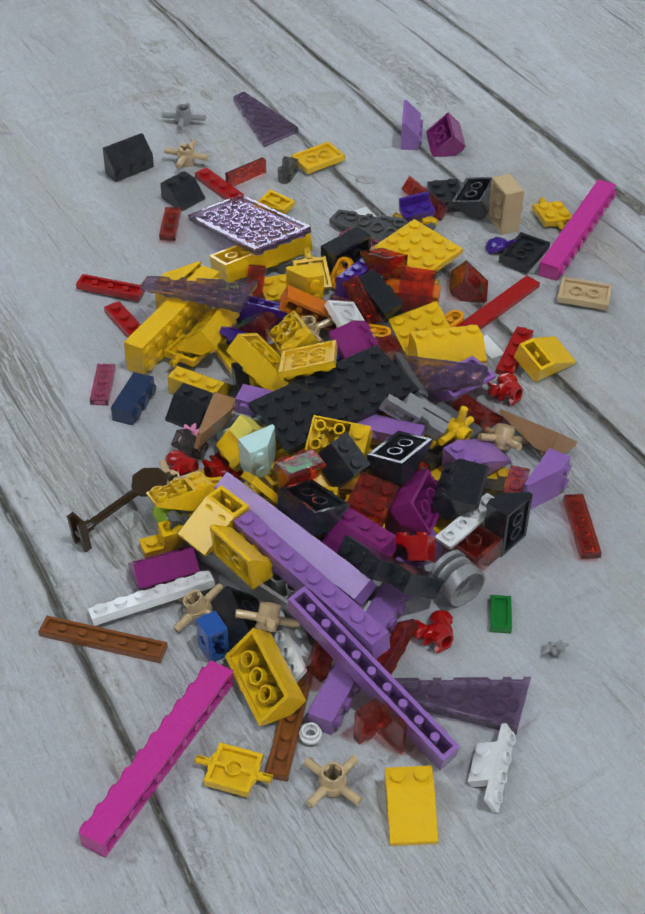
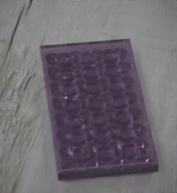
(249, 224)

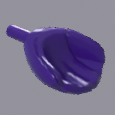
(497, 244)

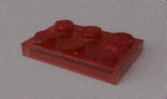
(416, 287)

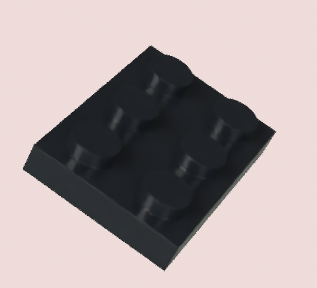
(445, 191)
(524, 252)

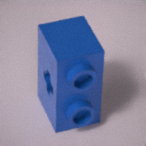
(212, 636)

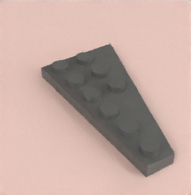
(377, 227)

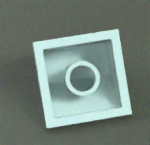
(258, 451)

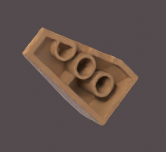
(216, 417)
(538, 435)

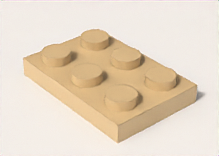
(584, 293)

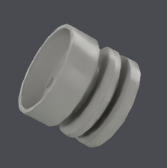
(460, 578)

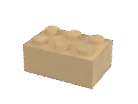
(505, 204)

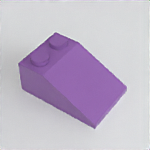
(475, 451)
(548, 477)

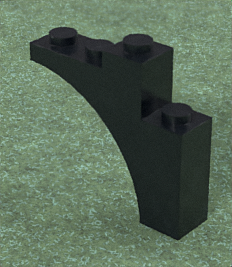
(389, 570)

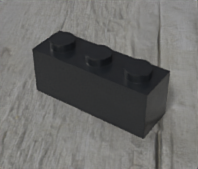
(381, 295)

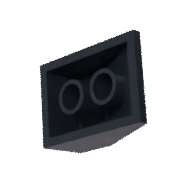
(398, 457)

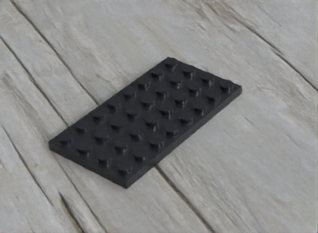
(344, 393)

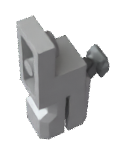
(418, 410)

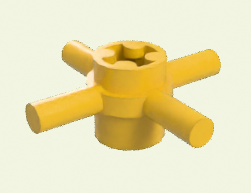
(458, 428)

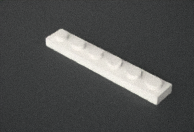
(151, 597)

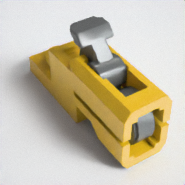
(167, 536)

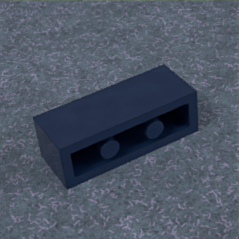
(133, 398)

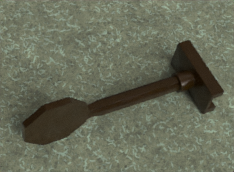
(141, 483)

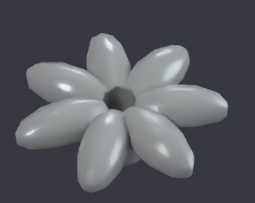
(554, 648)

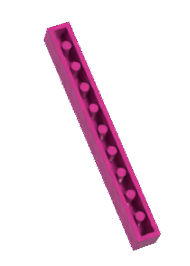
(577, 230)
(156, 759)

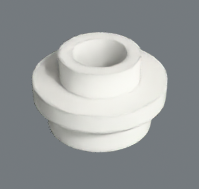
(310, 728)

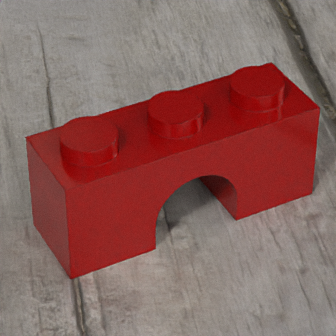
(419, 546)

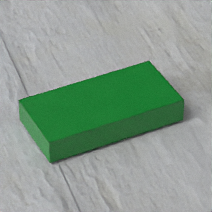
(500, 614)

